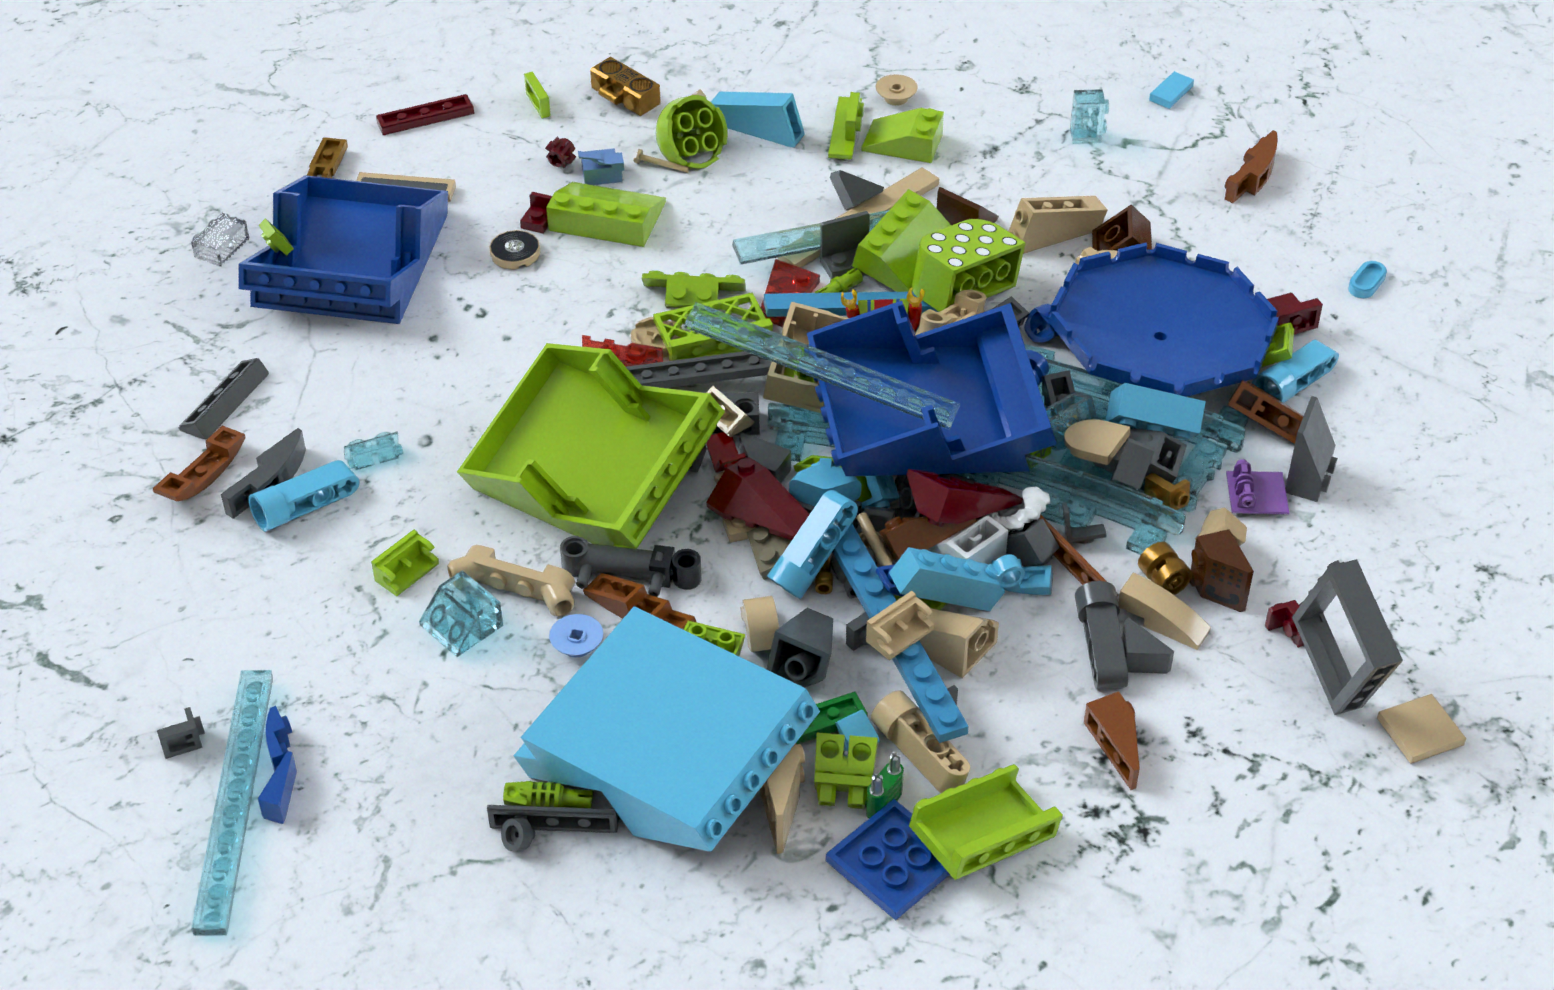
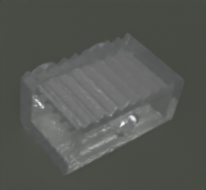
(220, 239)

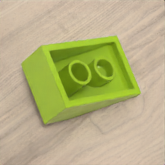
(906, 135)

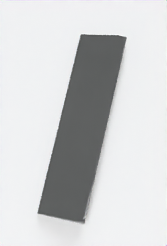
(225, 399)
(556, 818)

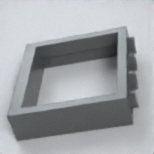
(1369, 628)

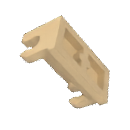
(899, 626)

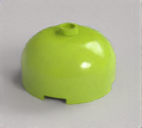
(690, 127)

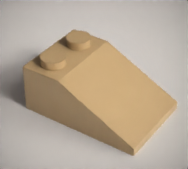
(781, 795)

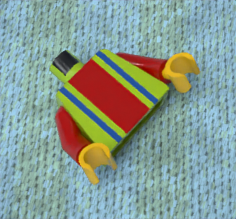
(912, 305)

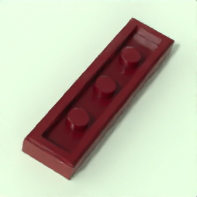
(424, 114)

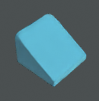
(856, 725)

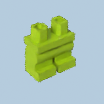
(841, 772)

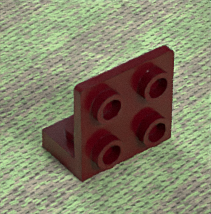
(1302, 315)

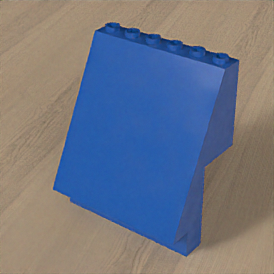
(352, 251)
(966, 361)

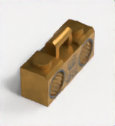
(624, 85)

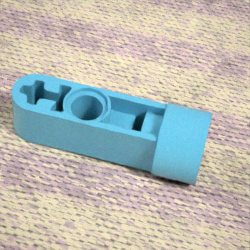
(1297, 373)
(302, 494)
(813, 543)

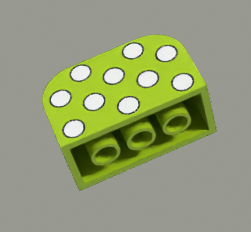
(966, 257)

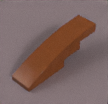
(622, 595)

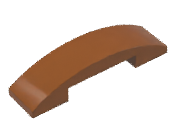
(205, 469)

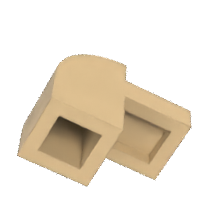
(760, 622)

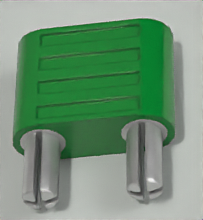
(885, 785)

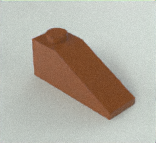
(1266, 410)
(916, 533)
(1114, 728)

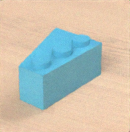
(1155, 411)

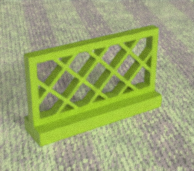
(699, 345)

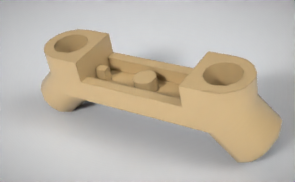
(966, 304)
(550, 586)

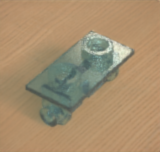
(360, 452)

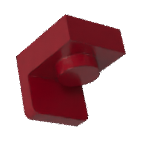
(536, 216)
(1281, 616)

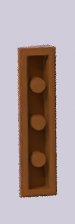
(1073, 560)

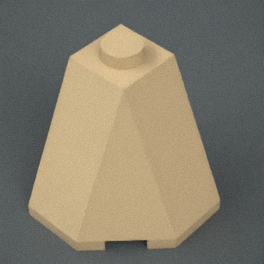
(959, 640)

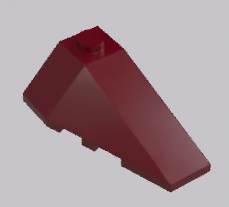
(758, 498)
(955, 499)

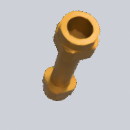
(824, 579)

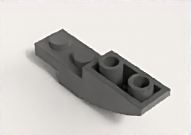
(273, 468)

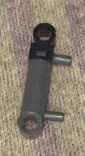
(657, 565)

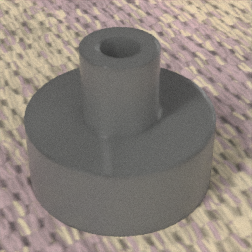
(517, 834)

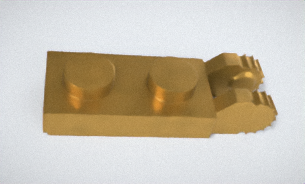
(328, 157)

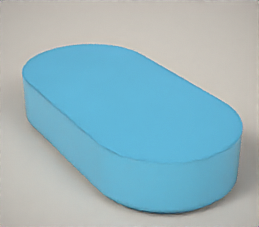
(1367, 279)

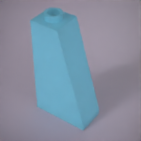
(762, 115)

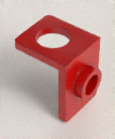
(723, 451)

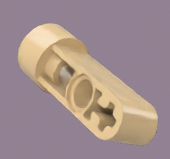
(908, 729)

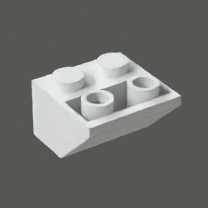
(980, 541)

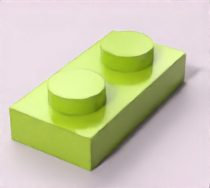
(274, 238)

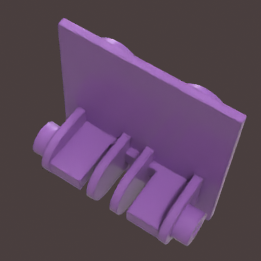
(1256, 491)

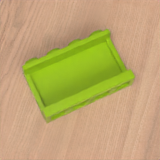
(982, 822)

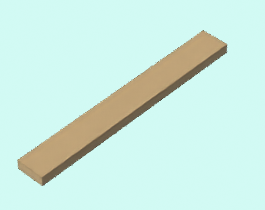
(919, 182)

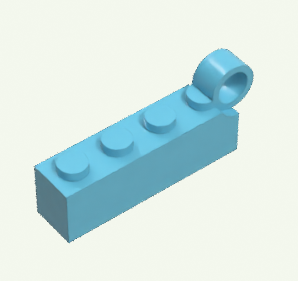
(955, 579)

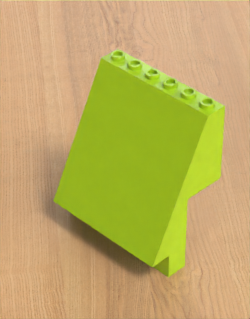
(590, 445)

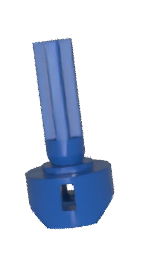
(1039, 320)

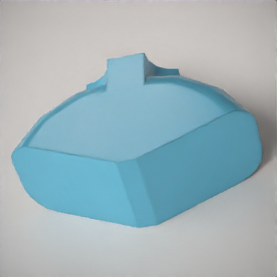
(821, 477)

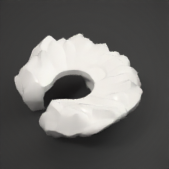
(1016, 516)

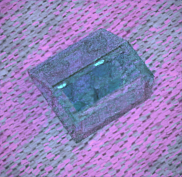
(461, 614)

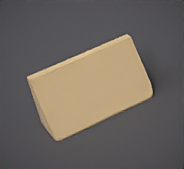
(733, 419)

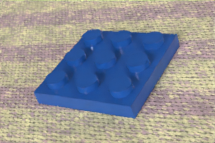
(888, 861)

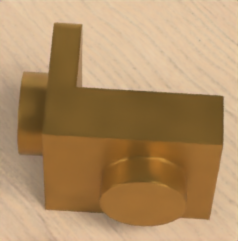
(1172, 495)

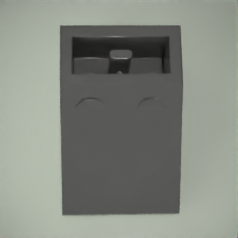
(1166, 457)

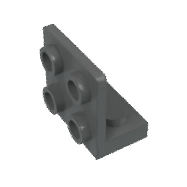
(840, 241)

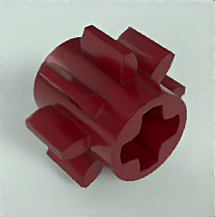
(560, 152)

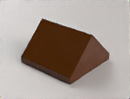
(958, 209)

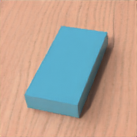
(1171, 90)

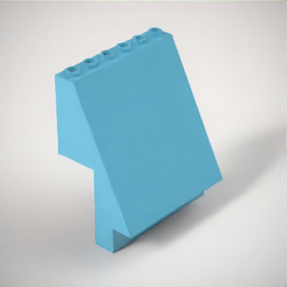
(668, 731)

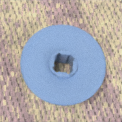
(576, 635)

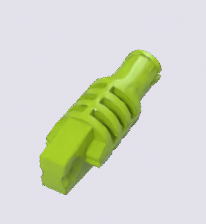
(546, 795)

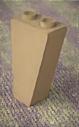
(1055, 219)

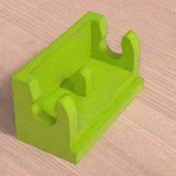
(404, 563)

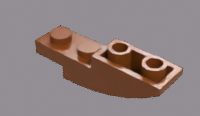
(1255, 171)

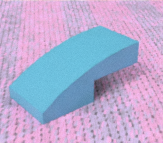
(1035, 581)

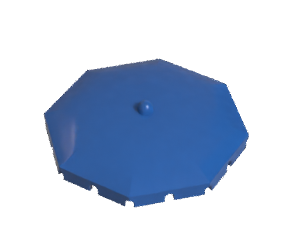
(1163, 320)

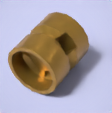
(1164, 567)

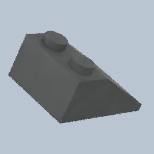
(1312, 455)

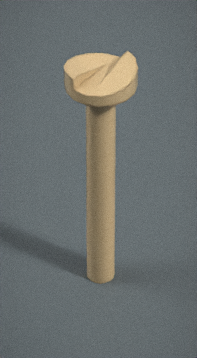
(640, 156)

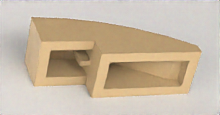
(1163, 611)

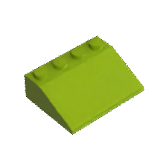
(604, 213)
(893, 244)

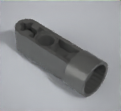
(1099, 613)

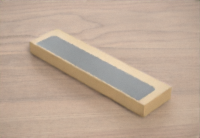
(410, 181)

